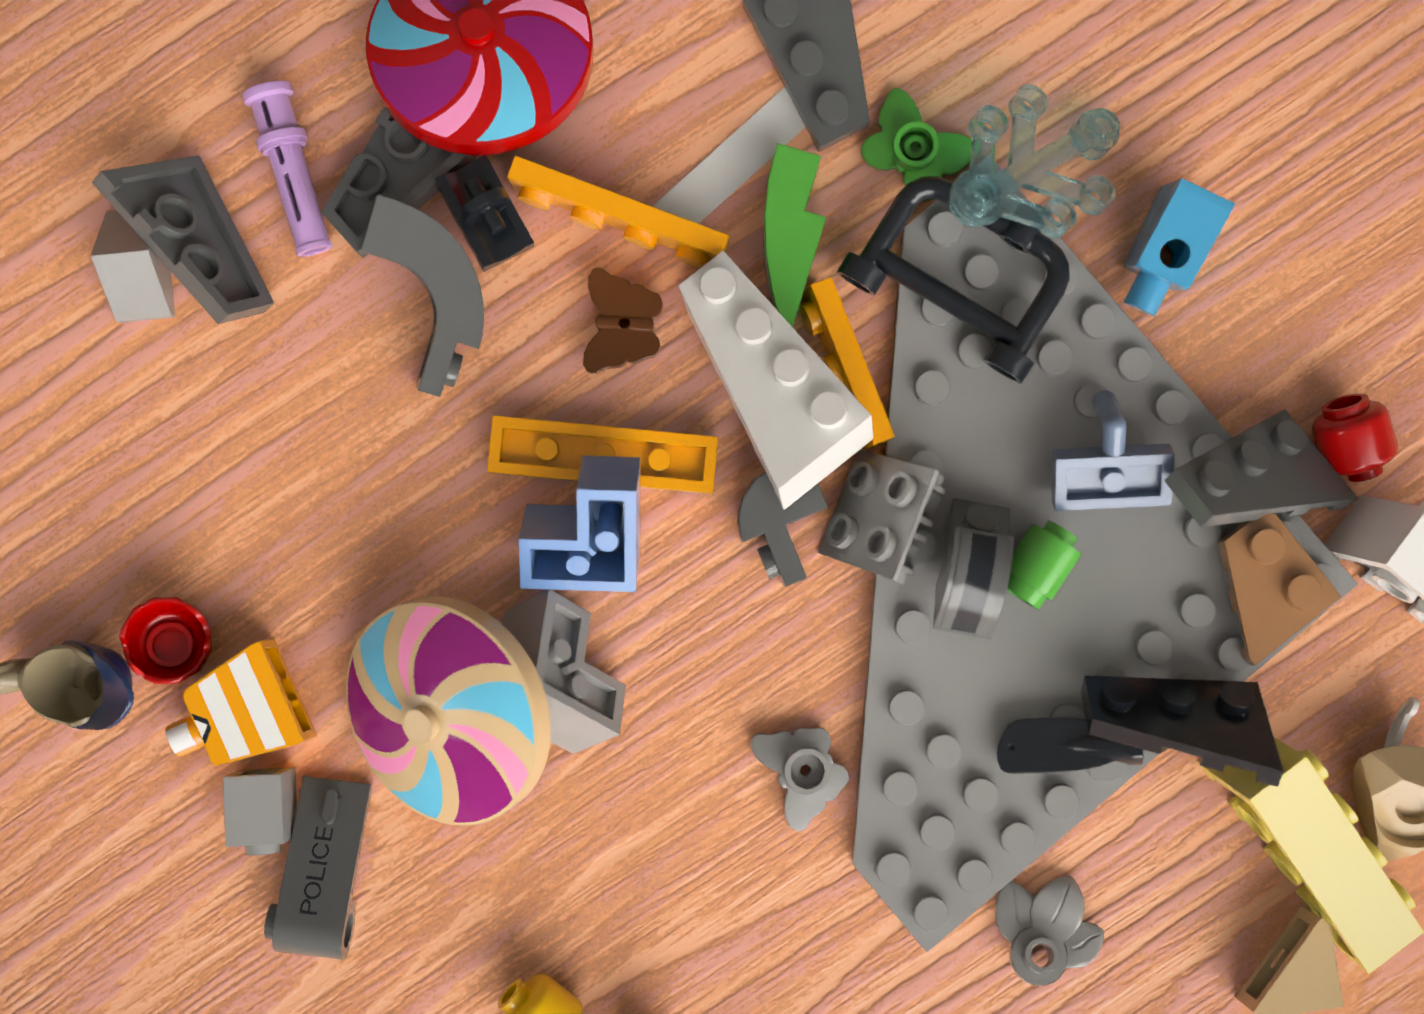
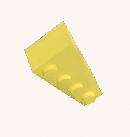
(1319, 847)

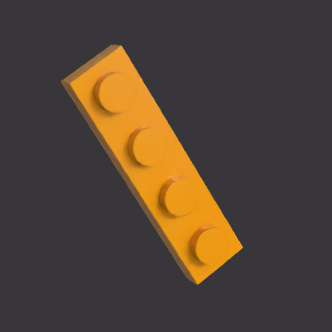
(595, 205)
(557, 451)

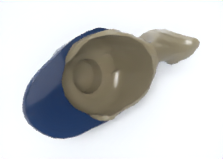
(73, 684)

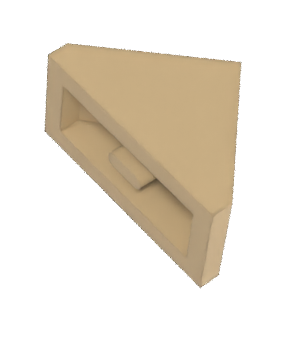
(1297, 971)

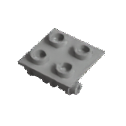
(881, 515)

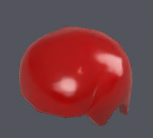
(166, 640)

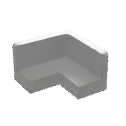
(580, 698)

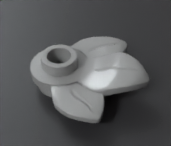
(1048, 920)

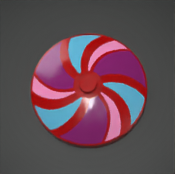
(480, 70)

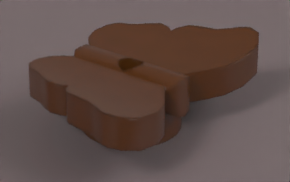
(620, 302)

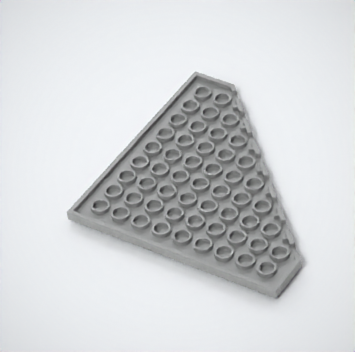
(1143, 601)

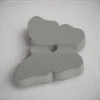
(786, 755)

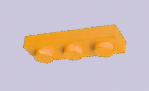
(827, 318)

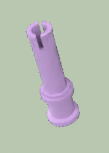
(283, 144)

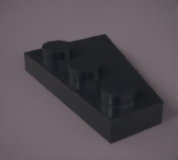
(1198, 717)

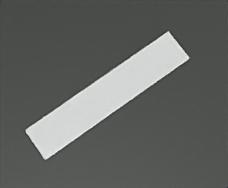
(734, 160)

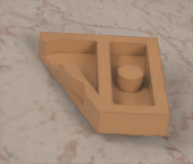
(1271, 585)

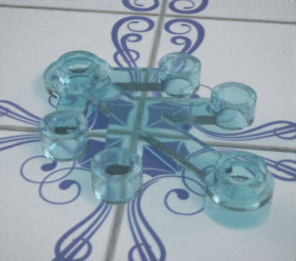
(982, 197)

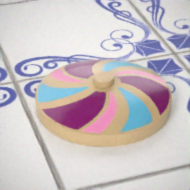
(448, 710)

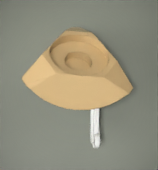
(1391, 791)

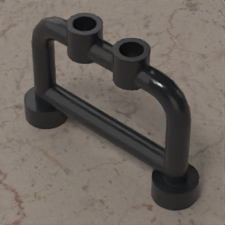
(1011, 342)

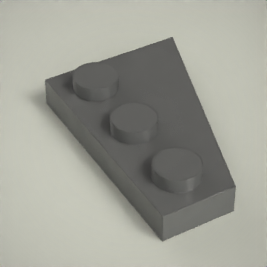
(817, 62)
(390, 166)
(191, 232)
(1259, 474)

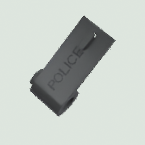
(320, 871)

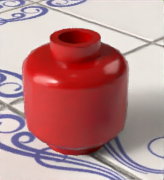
(1355, 436)

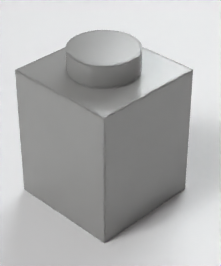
(259, 809)

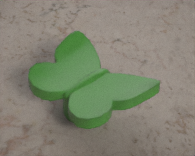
(912, 144)

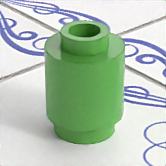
(1042, 563)

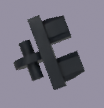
(484, 213)

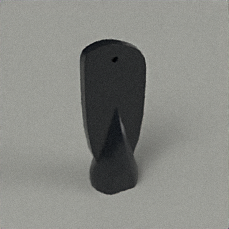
(1058, 746)

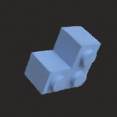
(589, 542)

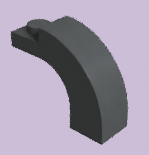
(439, 261)

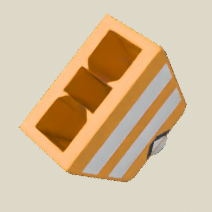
(243, 708)

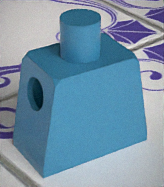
(1188, 224)

